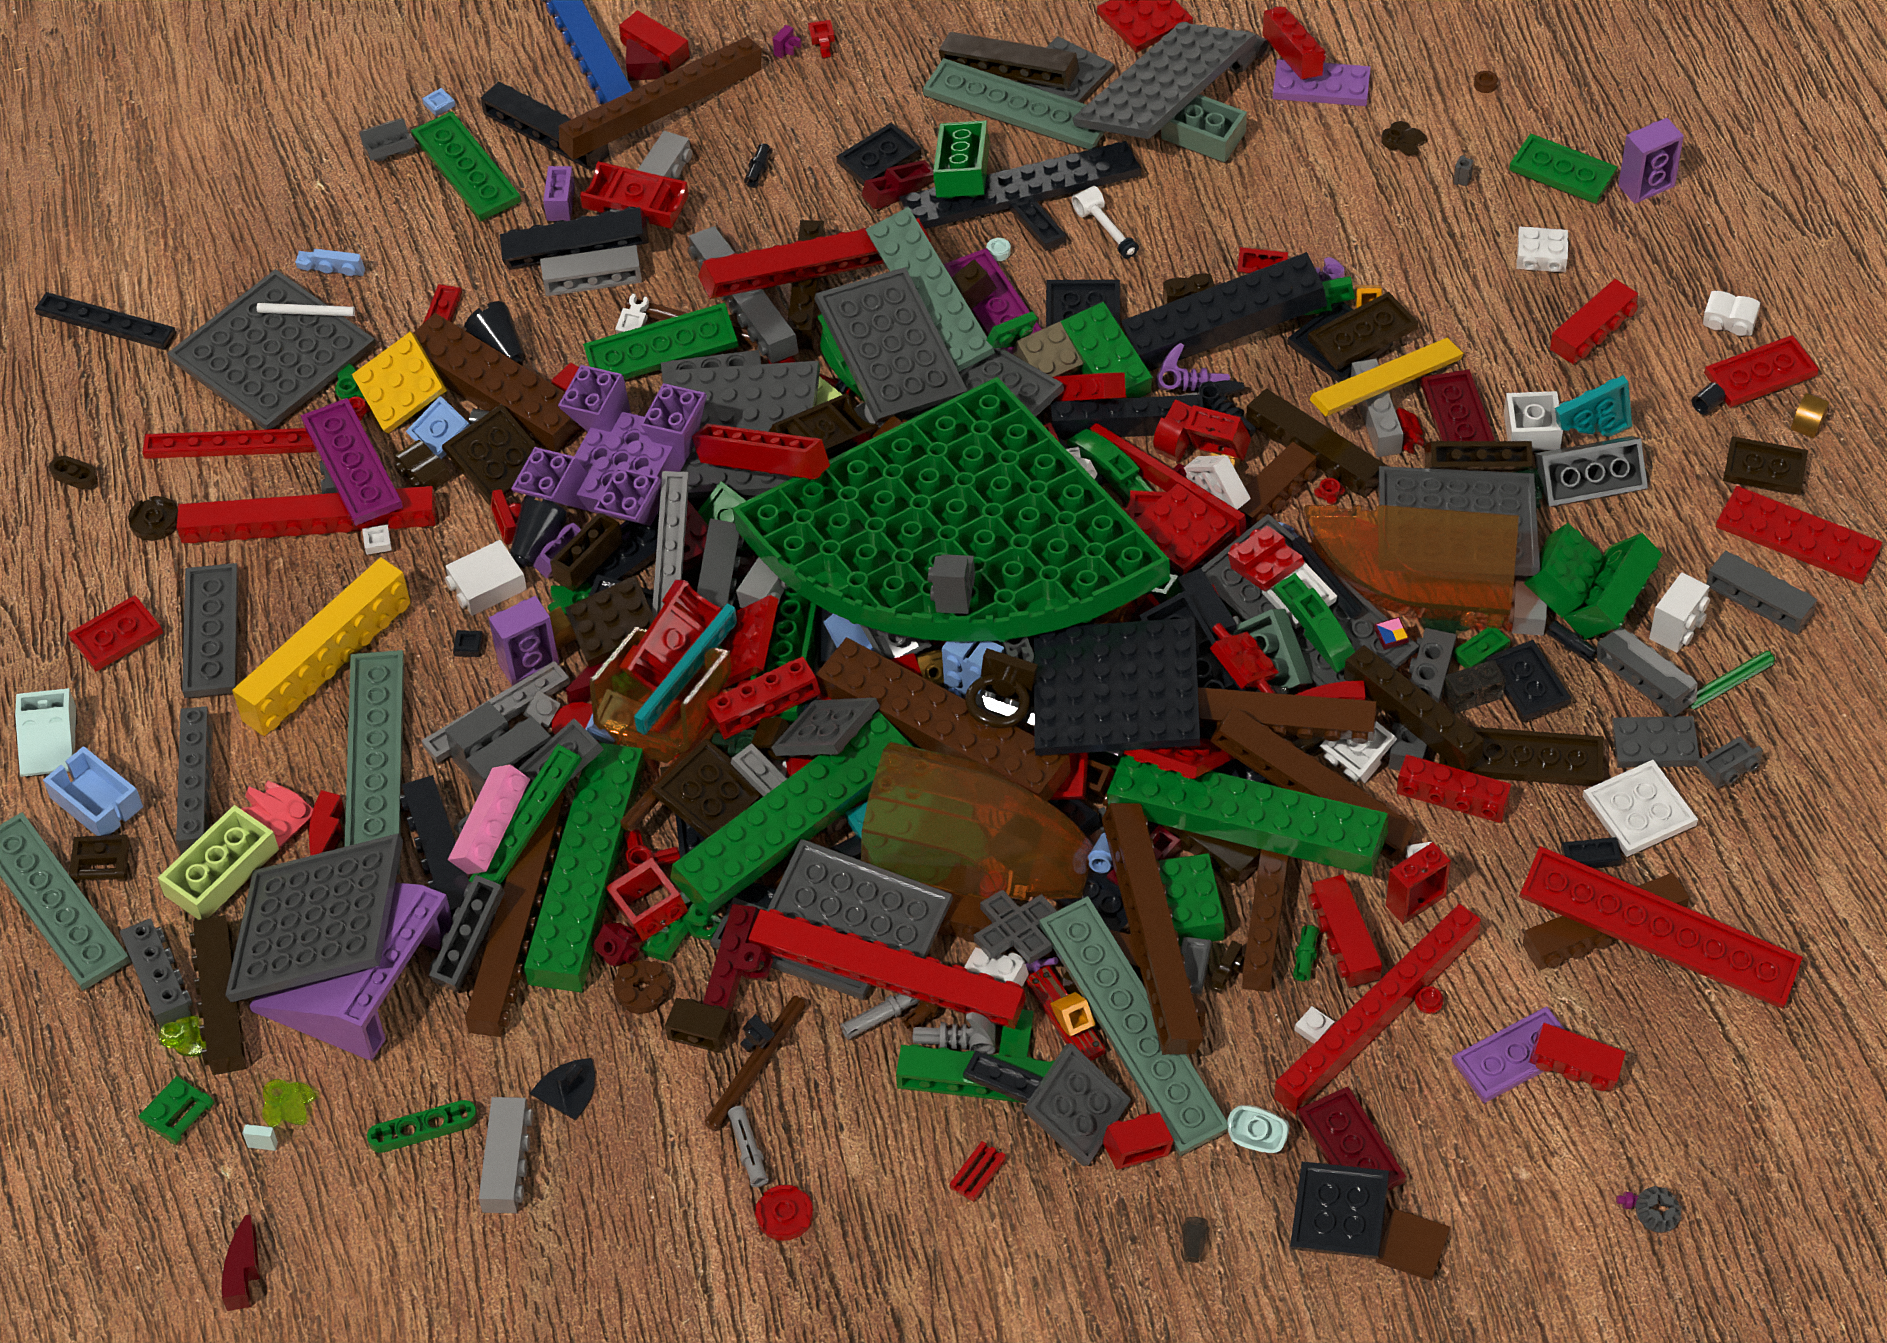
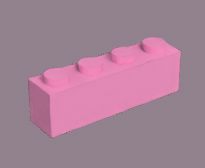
(489, 819)

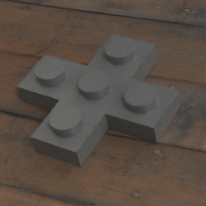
(1014, 927)

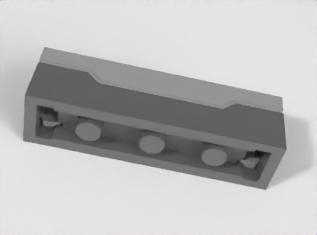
(1647, 671)

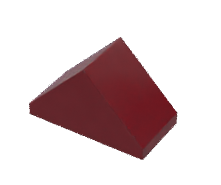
(642, 63)

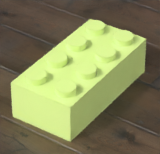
(218, 863)

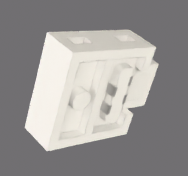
(1219, 478)

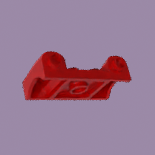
(622, 187)
(670, 635)

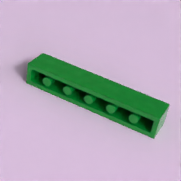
(943, 1071)

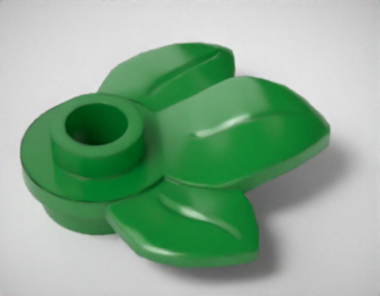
(346, 385)
(564, 597)

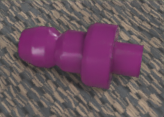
(1628, 1200)

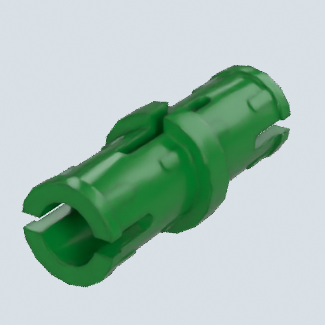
(1306, 953)

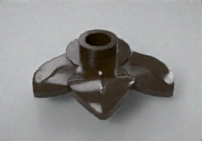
(1403, 137)

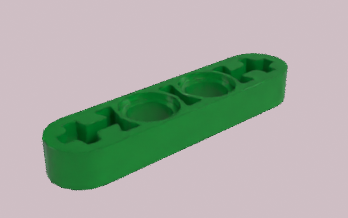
(423, 1130)

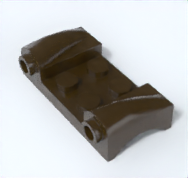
(832, 422)

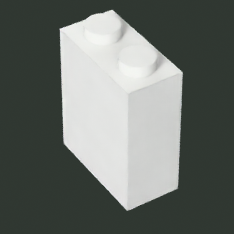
(485, 578)

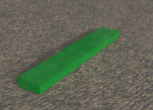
(531, 811)

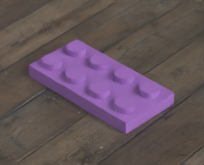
(1337, 85)

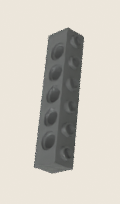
(1431, 664)
(194, 776)

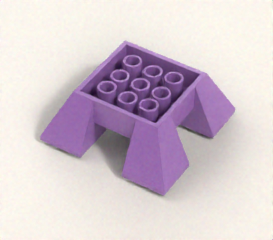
(621, 454)

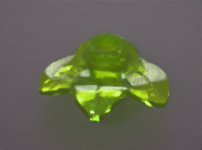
(182, 1036)
(288, 1105)

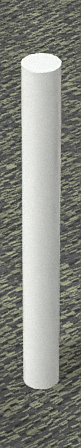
(305, 309)

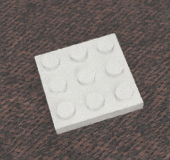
(1640, 808)

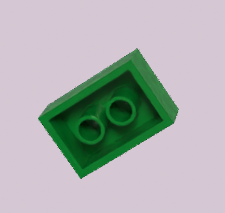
(1566, 570)
(1193, 897)

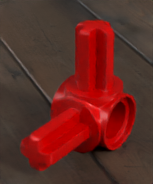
(639, 853)

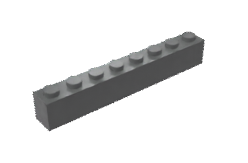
(753, 307)

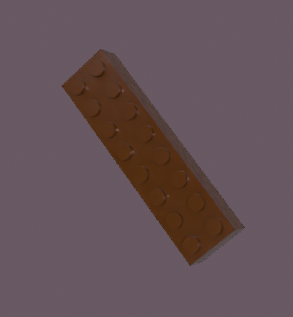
(494, 379)

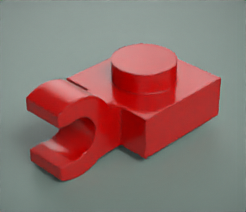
(822, 33)
(1410, 428)

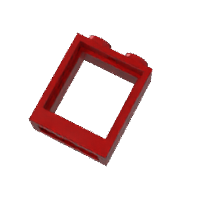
(1216, 429)
(636, 884)
(1410, 884)

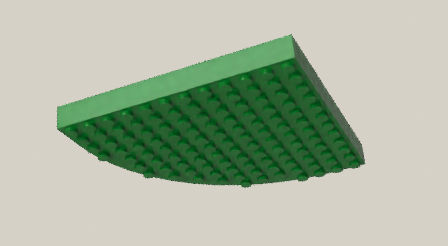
(956, 482)

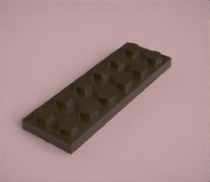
(1539, 756)

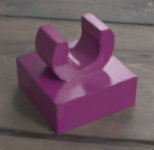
(784, 42)

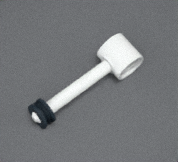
(1090, 203)

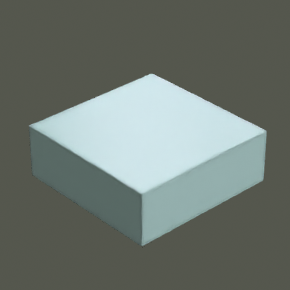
(260, 1137)

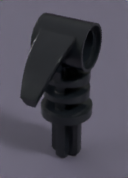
(1215, 398)

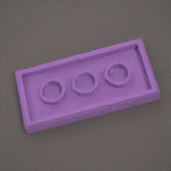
(1503, 1058)

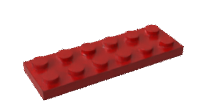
(1799, 534)

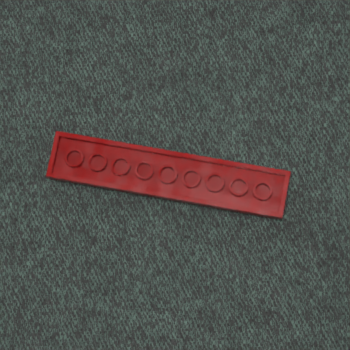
(1661, 927)

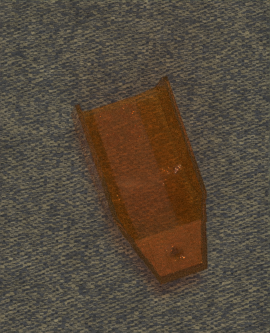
(1422, 559)
(969, 829)

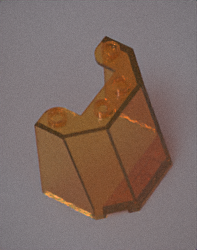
(619, 697)

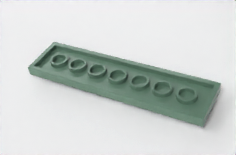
(1010, 102)
(904, 244)
(57, 905)

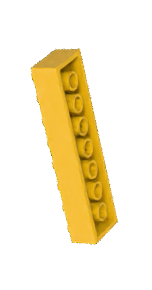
(321, 647)

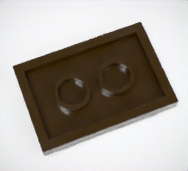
(1765, 465)

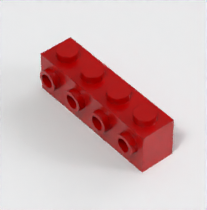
(1293, 43)
(1594, 321)
(763, 697)
(1453, 788)
(1345, 931)

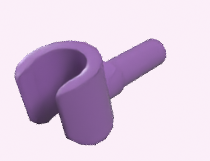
(1035, 966)

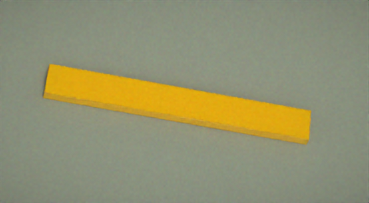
(1386, 376)

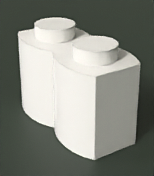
(1731, 313)

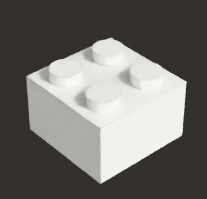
(1533, 418)
(1680, 613)

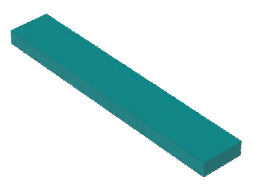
(685, 669)

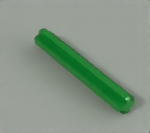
(1733, 678)

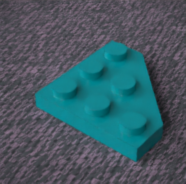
(1598, 410)

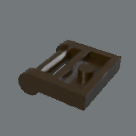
(99, 850)

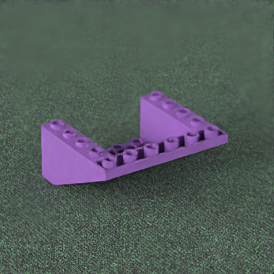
(346, 1006)

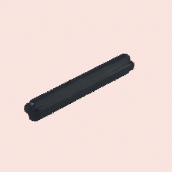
(1317, 564)

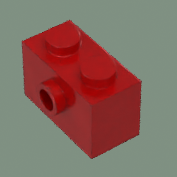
(1137, 1140)

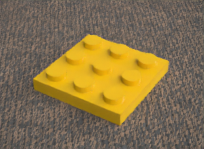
(399, 382)

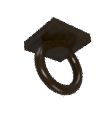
(1007, 678)

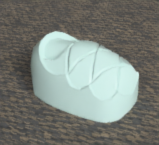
(1257, 1128)

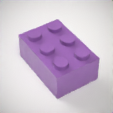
(1650, 160)
(523, 639)

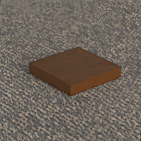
(1413, 1244)

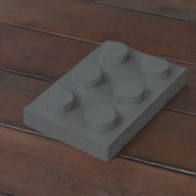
(1663, 739)

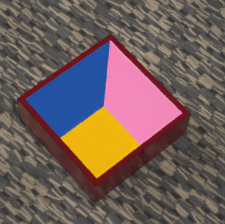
(1391, 633)

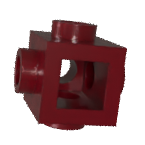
(617, 944)

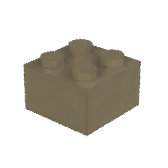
(1050, 351)

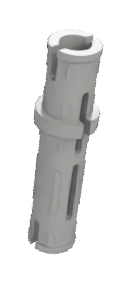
(890, 1007)
(756, 1172)

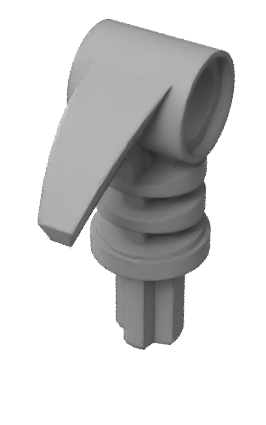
(979, 1035)

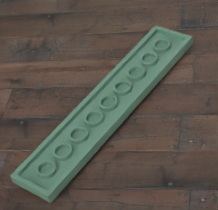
(374, 746)
(1125, 1016)

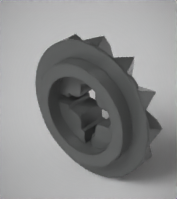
(1651, 1218)

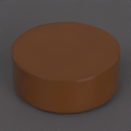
(1485, 81)

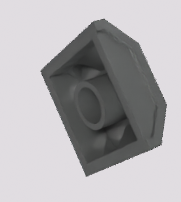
(894, 645)

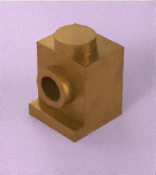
(929, 660)

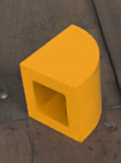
(1366, 293)
(1073, 1013)

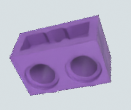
(559, 193)

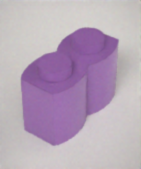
(543, 560)

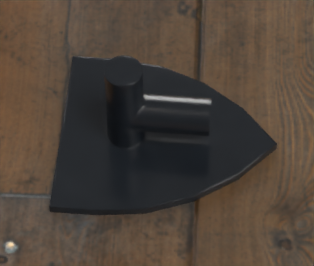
(567, 1087)

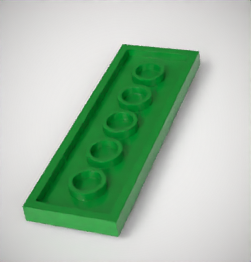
(466, 166)
(671, 339)

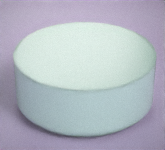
(999, 248)

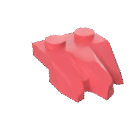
(278, 810)

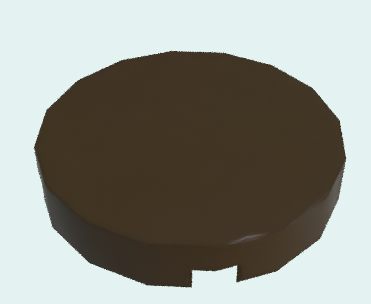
(153, 518)

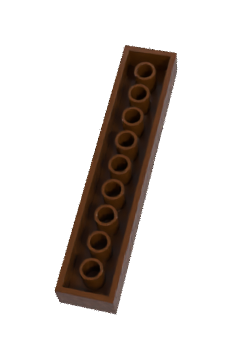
(939, 718)

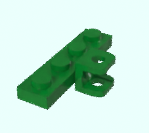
(665, 942)

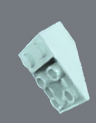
(45, 730)

